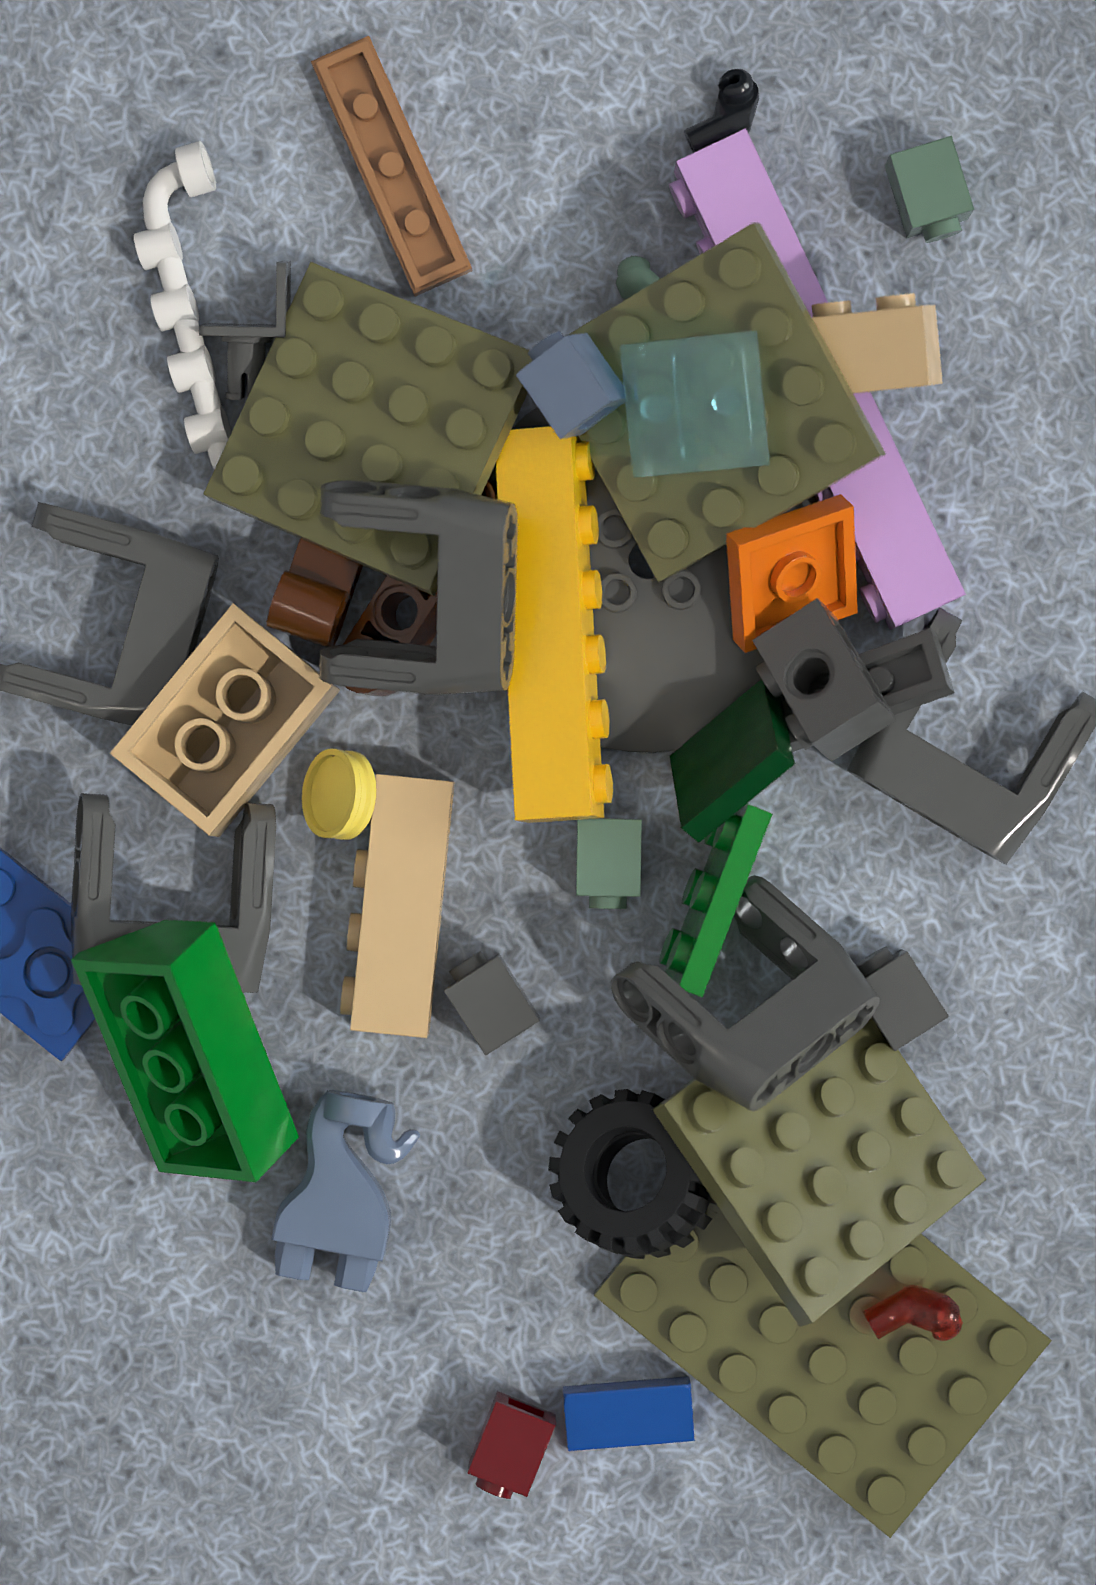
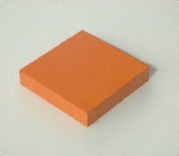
(790, 565)

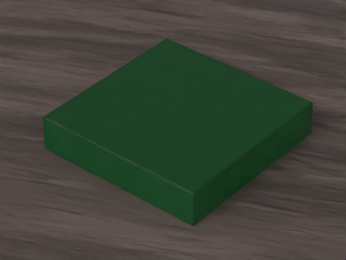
(730, 761)

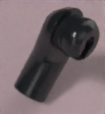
(732, 113)

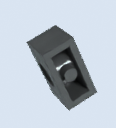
(851, 702)

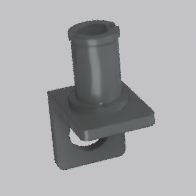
(248, 341)

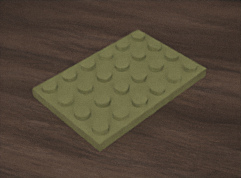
(847, 1407)

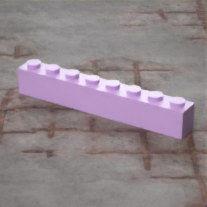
(893, 532)

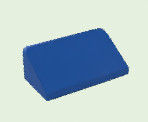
(628, 1413)

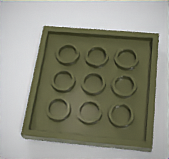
(372, 397)
(810, 411)
(827, 1170)

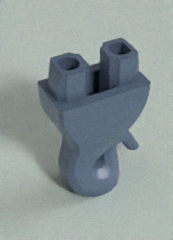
(339, 1199)

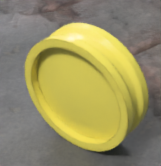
(338, 794)

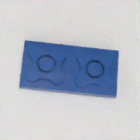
(37, 961)

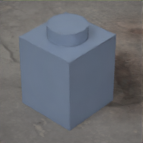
(571, 383)

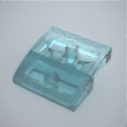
(694, 404)

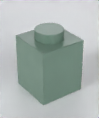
(930, 189)
(608, 861)

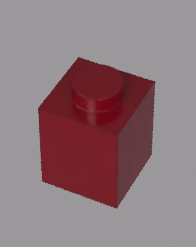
(511, 1446)

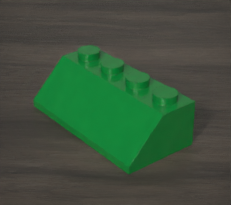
(187, 1050)

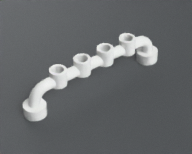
(176, 305)

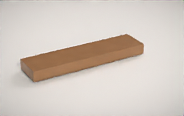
(391, 166)

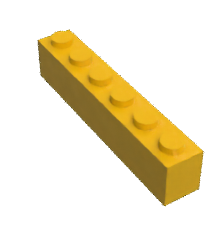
(556, 654)

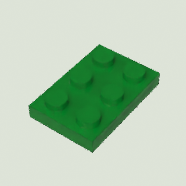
(713, 899)

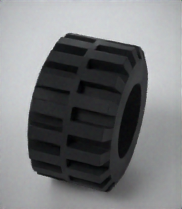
(584, 1175)

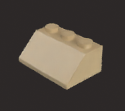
(224, 721)

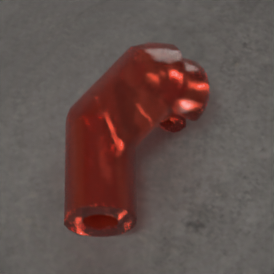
(917, 1307)

